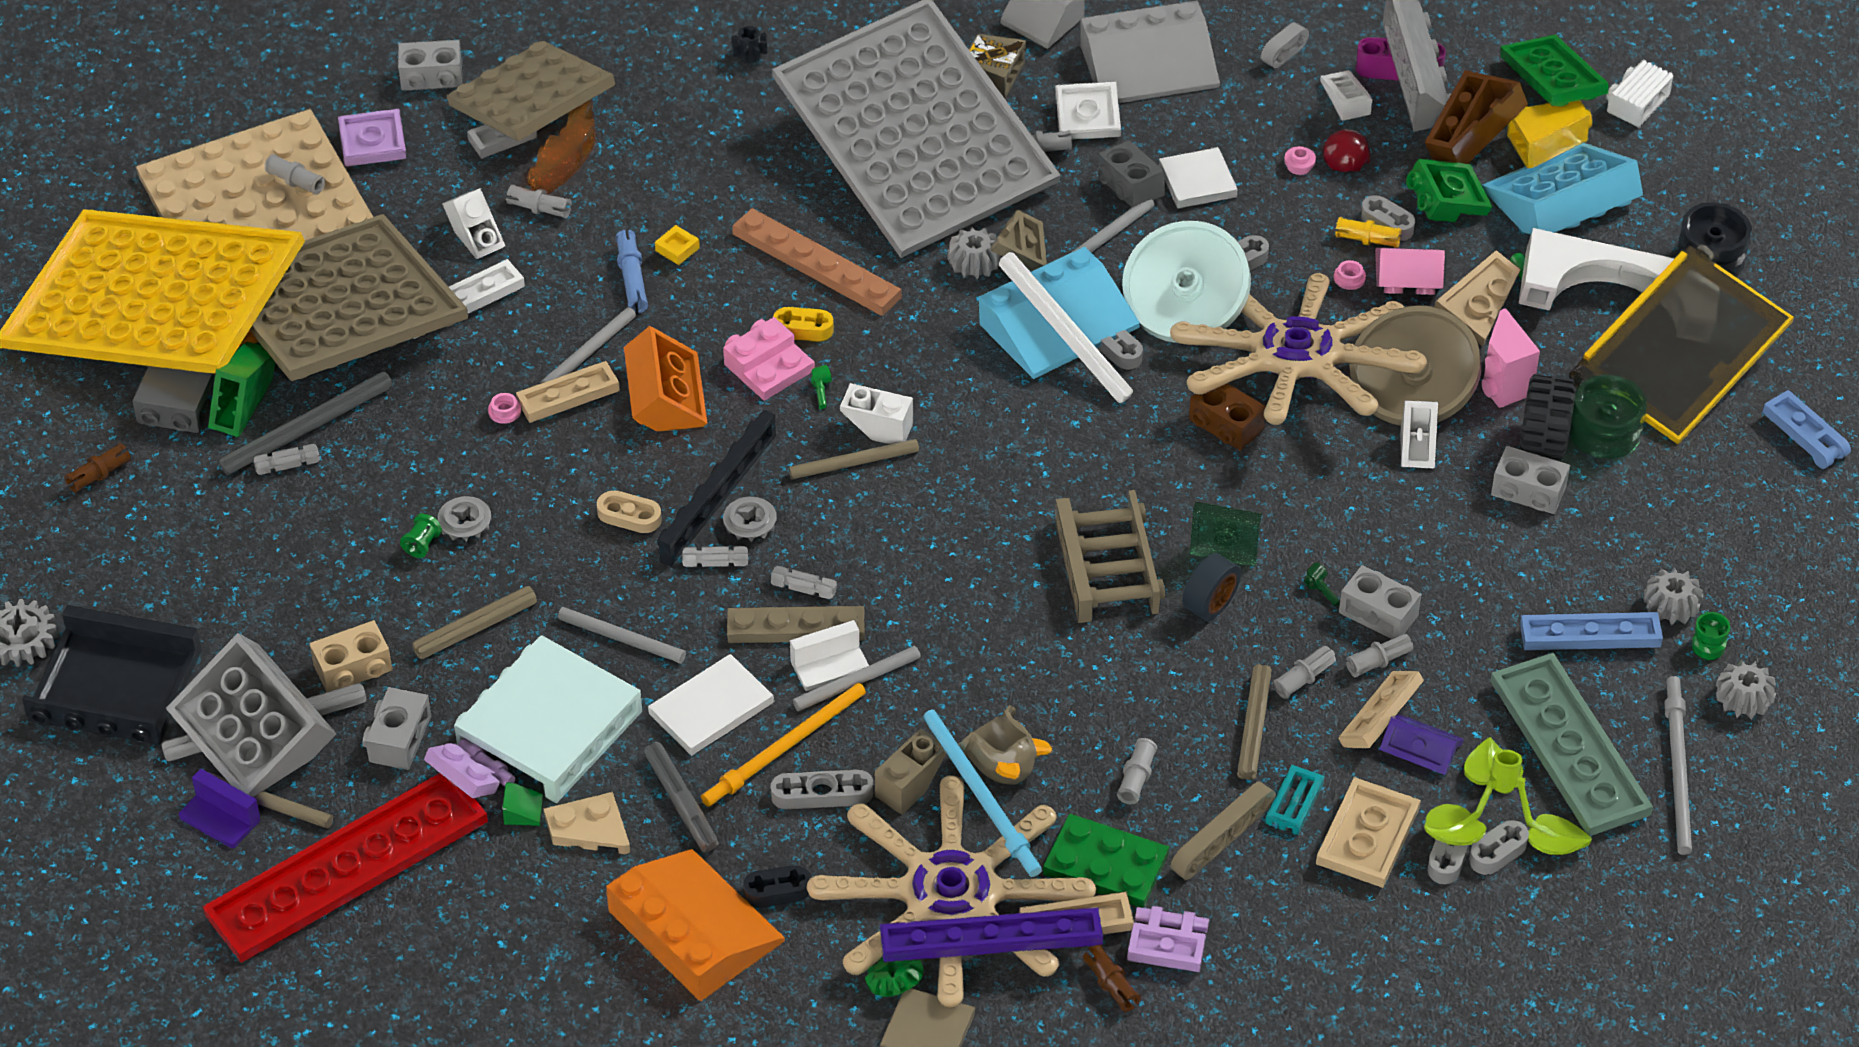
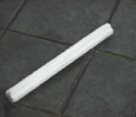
(1065, 327)

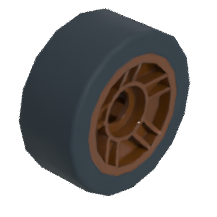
(1211, 586)

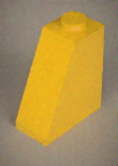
(1548, 131)

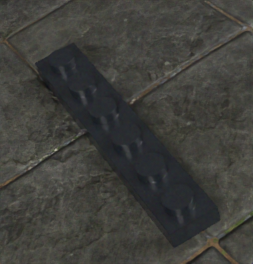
(716, 489)

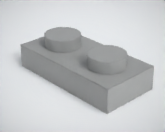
(490, 141)

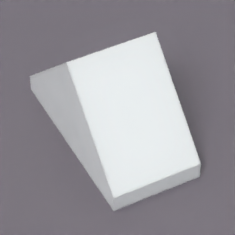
(1419, 434)

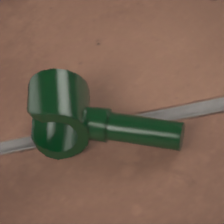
(1315, 579)

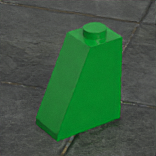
(240, 388)

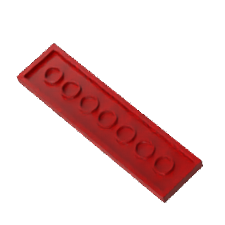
(343, 866)

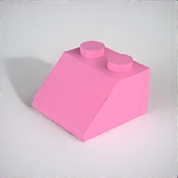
(1409, 269)
(1509, 362)

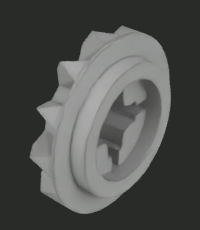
(460, 509)
(744, 509)

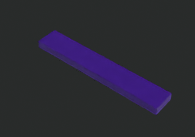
(991, 934)

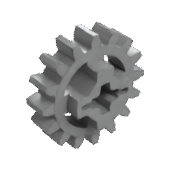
(25, 632)

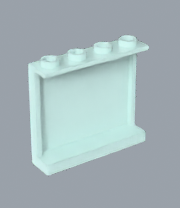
(551, 715)

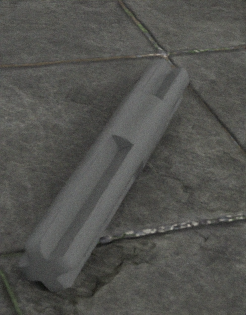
(681, 797)

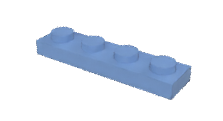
(1591, 631)

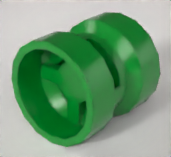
(1710, 635)

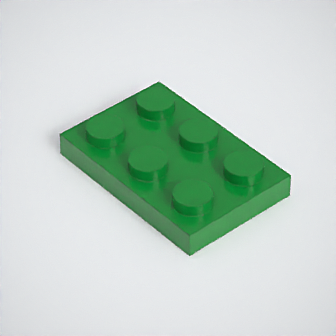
(1107, 857)

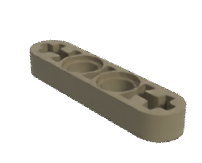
(1222, 830)

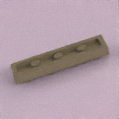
(788, 623)

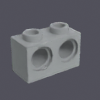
(430, 65)
(1530, 480)
(1379, 603)

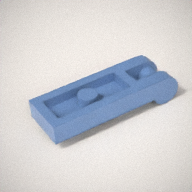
(1806, 429)

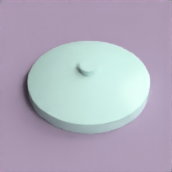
(1186, 275)

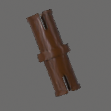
(97, 468)
(1111, 978)

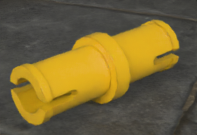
(1368, 232)

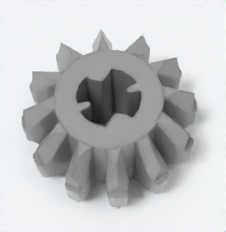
(972, 253)
(1673, 596)
(1745, 689)

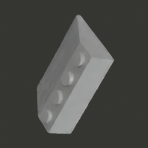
(1150, 51)
(1415, 61)
(250, 718)

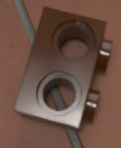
(1228, 415)

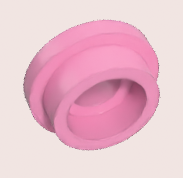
(1299, 160)
(1350, 275)
(504, 408)

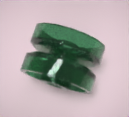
(1608, 416)

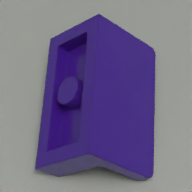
(1420, 743)
(220, 810)

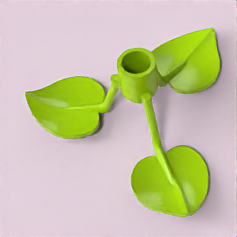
(1503, 772)

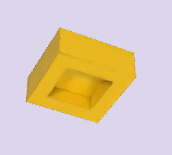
(677, 245)

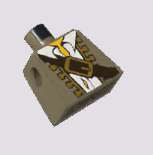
(1000, 59)

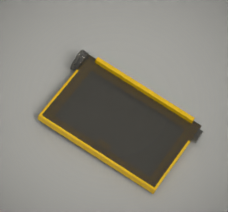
(1686, 341)

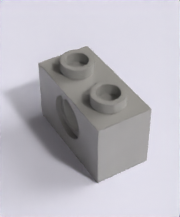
(397, 728)

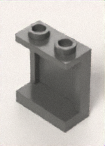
(172, 398)

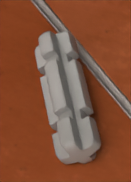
(286, 459)
(715, 556)
(803, 582)

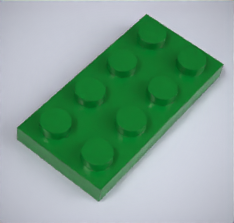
(1554, 70)

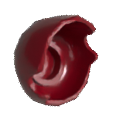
(1346, 151)

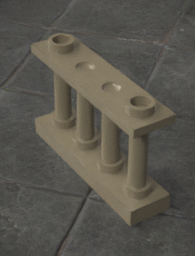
(1082, 572)

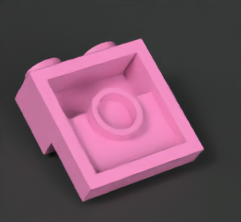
(767, 358)

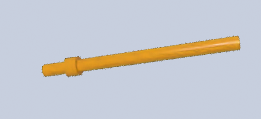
(734, 779)

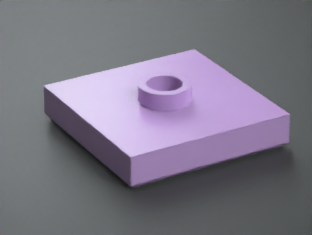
(372, 137)

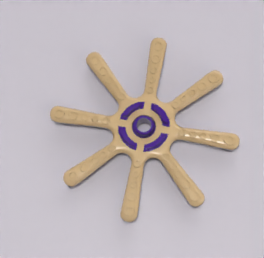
(1297, 350)
(947, 884)

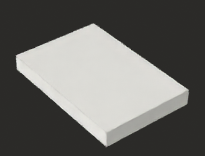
(710, 704)

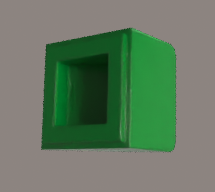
(521, 805)

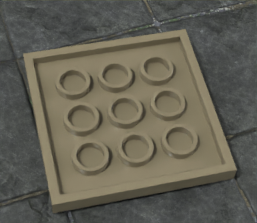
(530, 90)

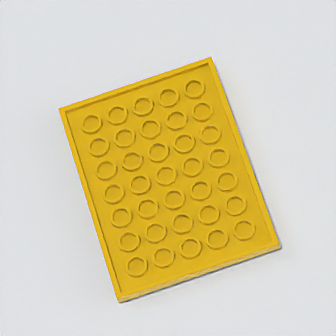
(151, 291)

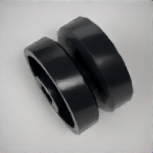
(1719, 228)

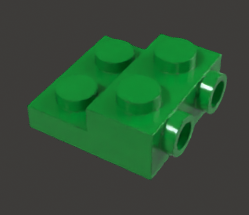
(1447, 190)

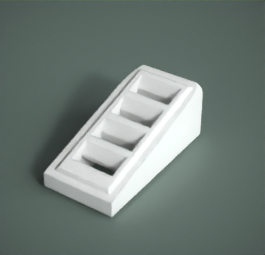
(1351, 98)

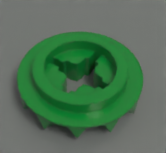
(883, 984)

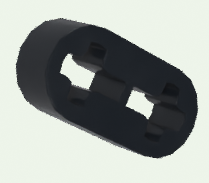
(776, 886)

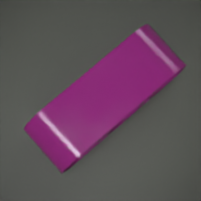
(1376, 60)

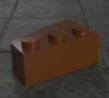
(1474, 116)

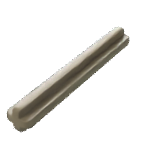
(474, 622)
(1254, 722)

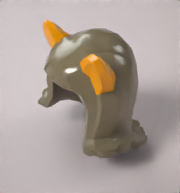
(1004, 749)

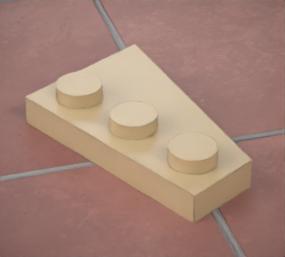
(1481, 295)

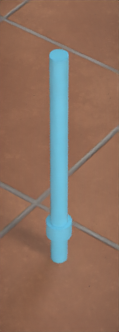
(1015, 842)

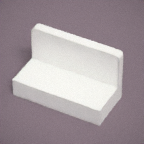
(827, 655)

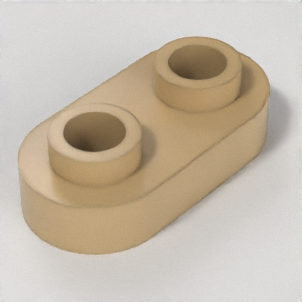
(632, 511)

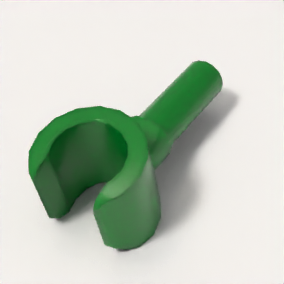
(821, 376)

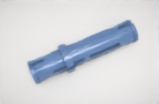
(629, 261)

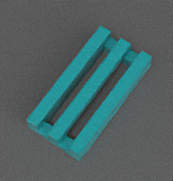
(1286, 820)

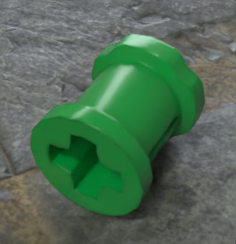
(420, 535)

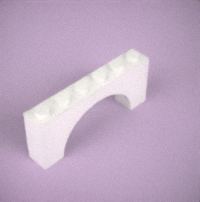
(1562, 261)

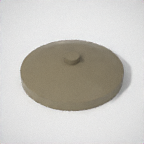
(1450, 370)

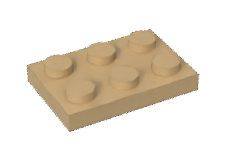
(1368, 832)

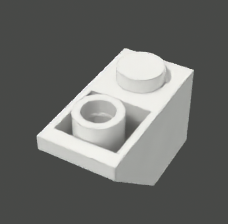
(474, 223)
(879, 413)

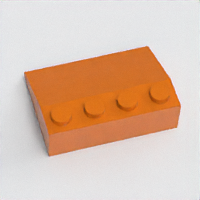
(691, 920)

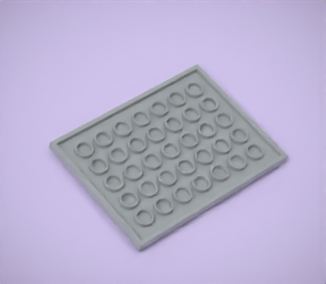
(915, 126)

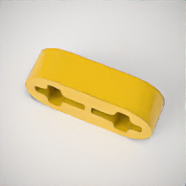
(804, 323)

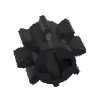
(749, 44)

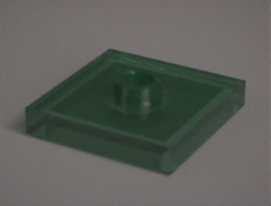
(1226, 532)

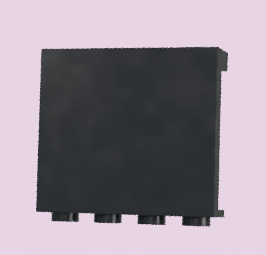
(114, 675)

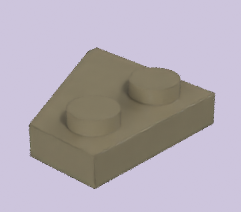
(1024, 238)

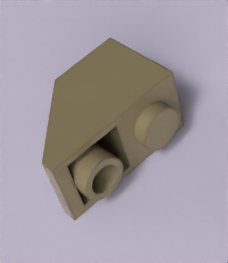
(908, 771)

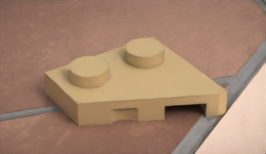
(588, 824)

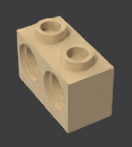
(351, 656)

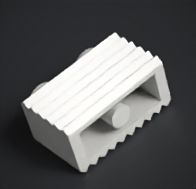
(1639, 93)

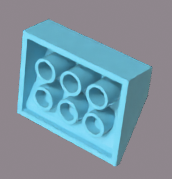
(1566, 189)
(1084, 293)

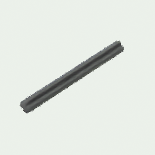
(306, 423)

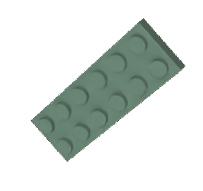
(1571, 744)

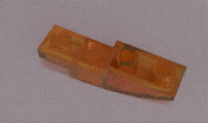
(565, 153)

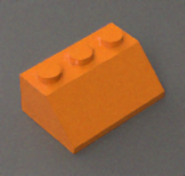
(664, 382)

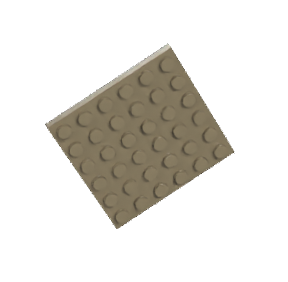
(351, 298)

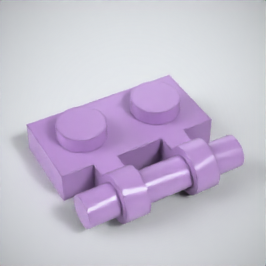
(469, 768)
(1164, 945)

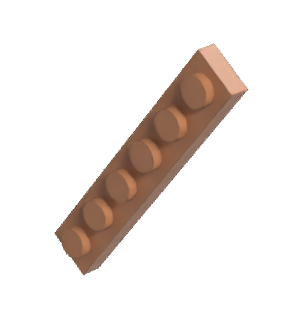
(817, 262)

